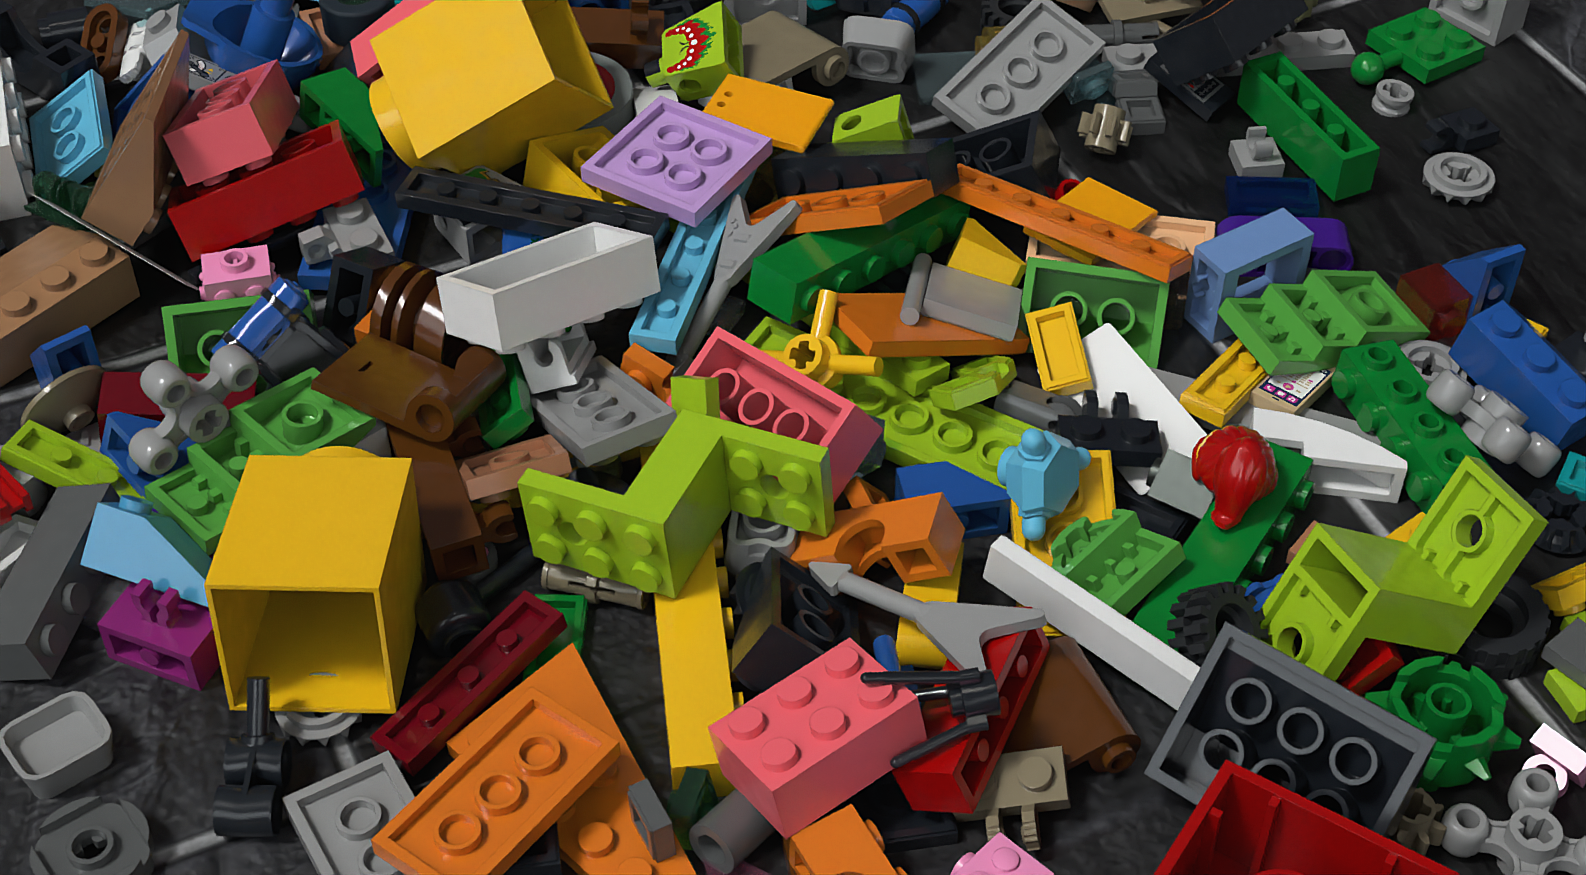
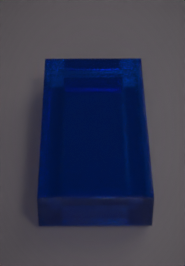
(1267, 194)

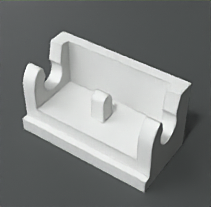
(556, 360)

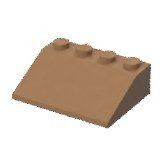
(139, 162)
(55, 287)

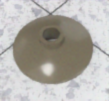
(67, 400)

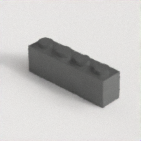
(48, 586)

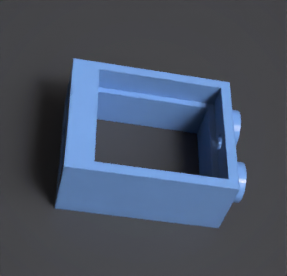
(1217, 263)

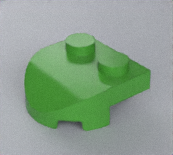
(1115, 558)

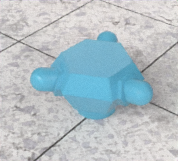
(1041, 477)

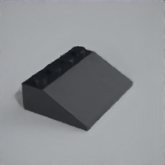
(1294, 731)

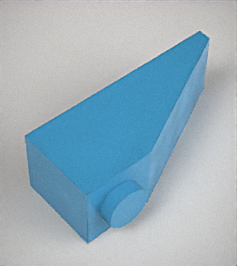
(139, 544)

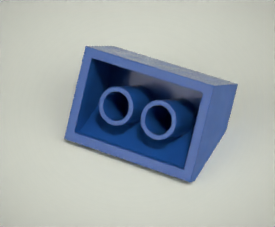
(1519, 363)

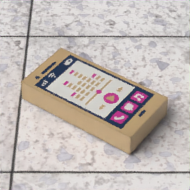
(1291, 392)

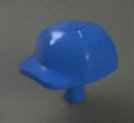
(254, 33)

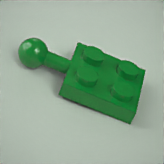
(1419, 45)

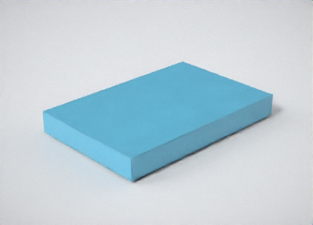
(73, 130)

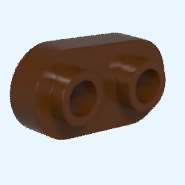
(106, 36)

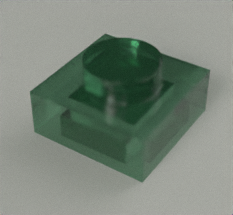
(691, 802)

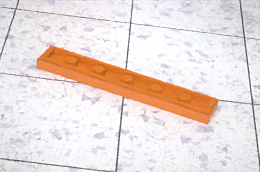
(1070, 225)

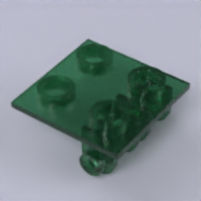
(65, 194)

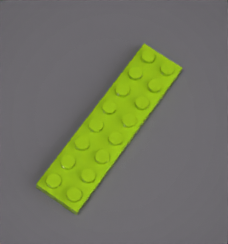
(913, 427)

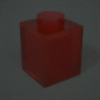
(1436, 300)

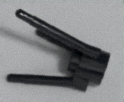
(969, 695)

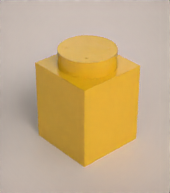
(482, 81)
(319, 579)

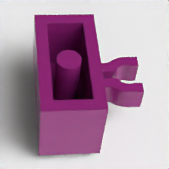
(161, 635)

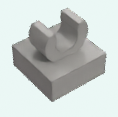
(1256, 155)

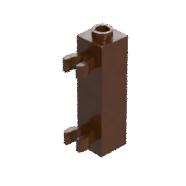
(623, 35)
(446, 517)

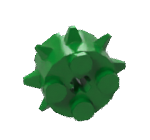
(1459, 710)

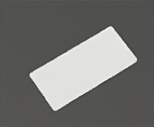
(118, 243)
(1120, 369)

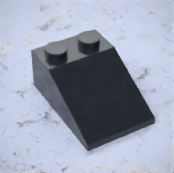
(1014, 151)
(788, 623)

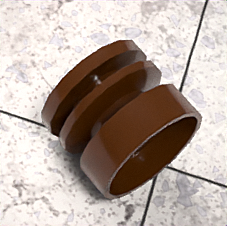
(412, 315)

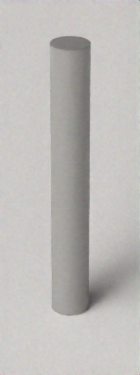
(916, 289)

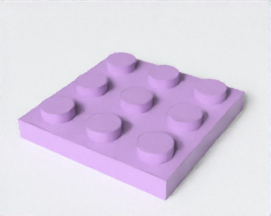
(677, 160)

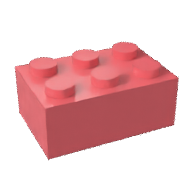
(816, 737)

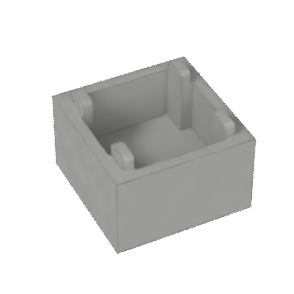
(1485, 19)

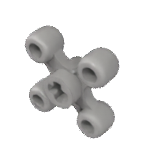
(189, 406)
(1493, 423)
(1528, 841)

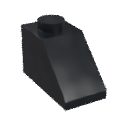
(354, 287)

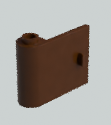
(411, 388)
(1074, 711)

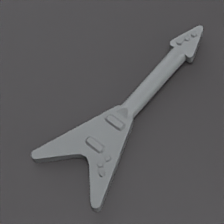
(738, 248)
(952, 627)

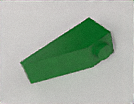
(345, 98)

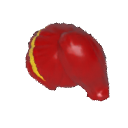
(1236, 468)

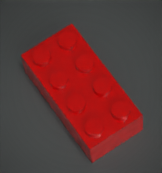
(247, 205)

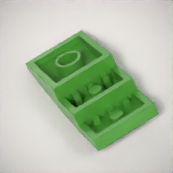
(1311, 322)
(277, 422)

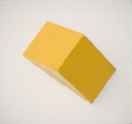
(985, 256)

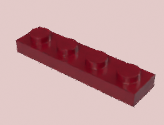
(469, 682)

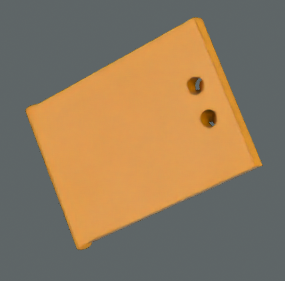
(771, 110)
(1101, 202)

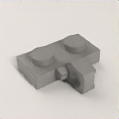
(343, 231)

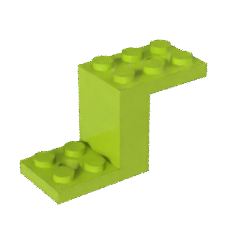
(678, 502)
(1399, 591)

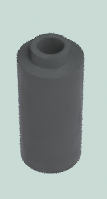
(729, 832)

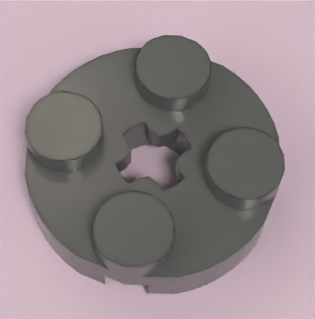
(89, 822)

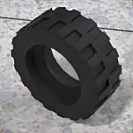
(1517, 653)

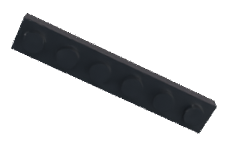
(518, 206)

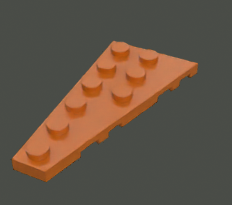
(598, 826)

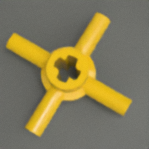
(819, 355)

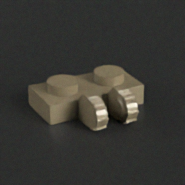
(1023, 786)

